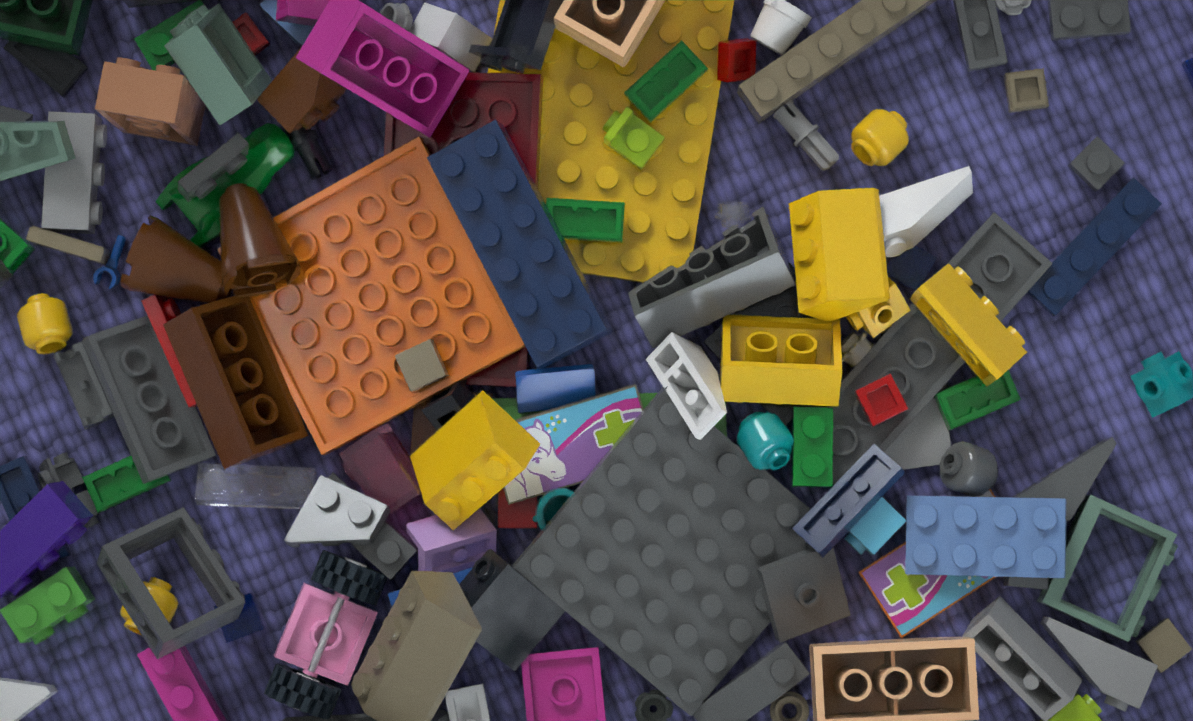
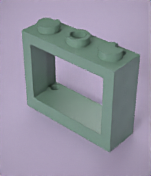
(217, 62)
(1146, 584)

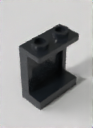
(520, 36)
(508, 609)

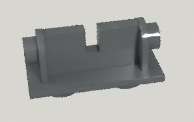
(67, 471)

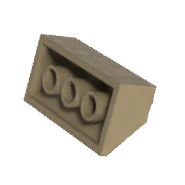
(417, 650)

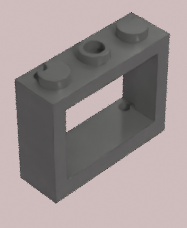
(137, 599)

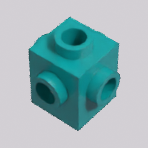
(1164, 382)

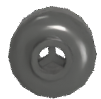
(970, 470)

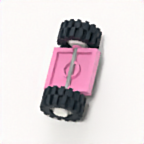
(325, 635)

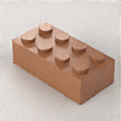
(150, 101)

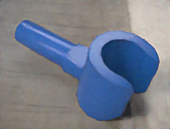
(112, 263)

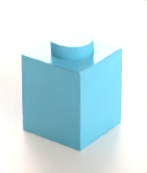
(874, 528)

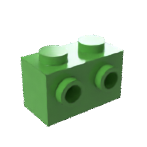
(48, 604)

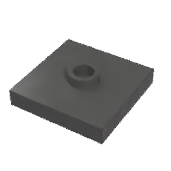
(803, 593)

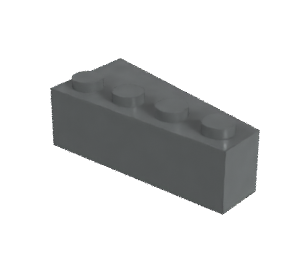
(714, 281)

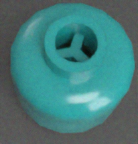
(765, 441)

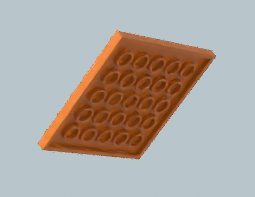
(376, 278)

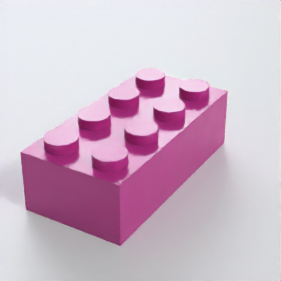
(383, 63)

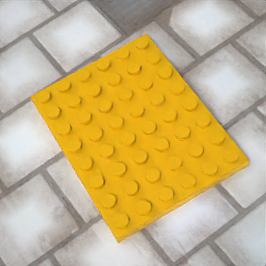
(576, 164)

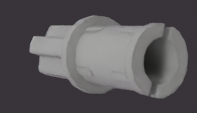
(806, 136)

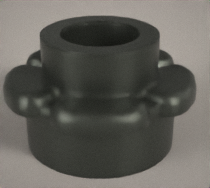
(656, 698)

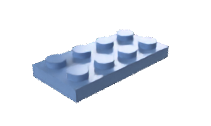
(986, 536)

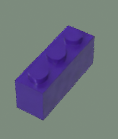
(37, 534)

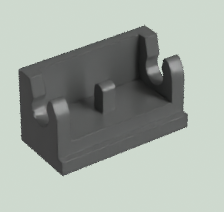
(83, 386)

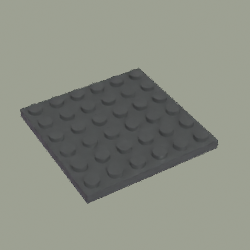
(667, 552)

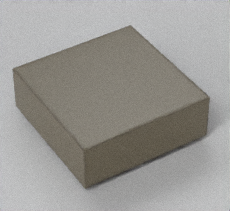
(1026, 90)
(421, 365)
(1163, 645)

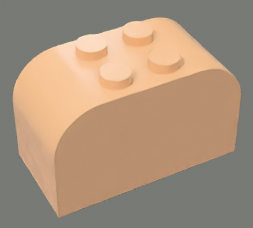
(608, 26)
(895, 680)

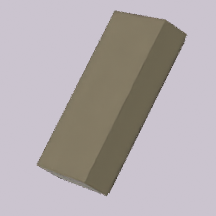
(68, 245)

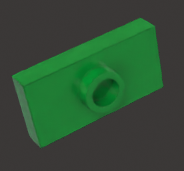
(666, 81)
(588, 219)
(974, 399)
(118, 484)

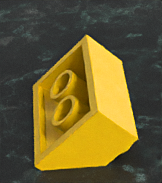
(838, 252)
(969, 323)
(781, 360)
(471, 459)

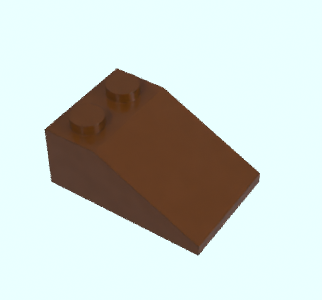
(301, 96)

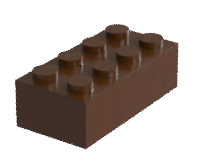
(235, 380)

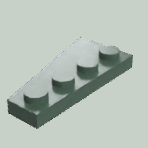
(32, 146)

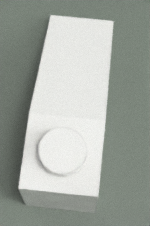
(919, 208)
(690, 382)

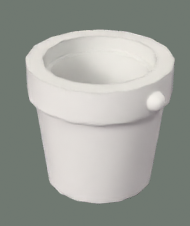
(779, 25)

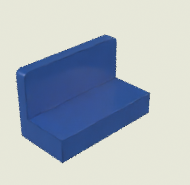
(553, 387)

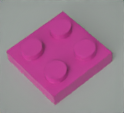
(563, 685)

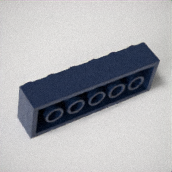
(519, 244)

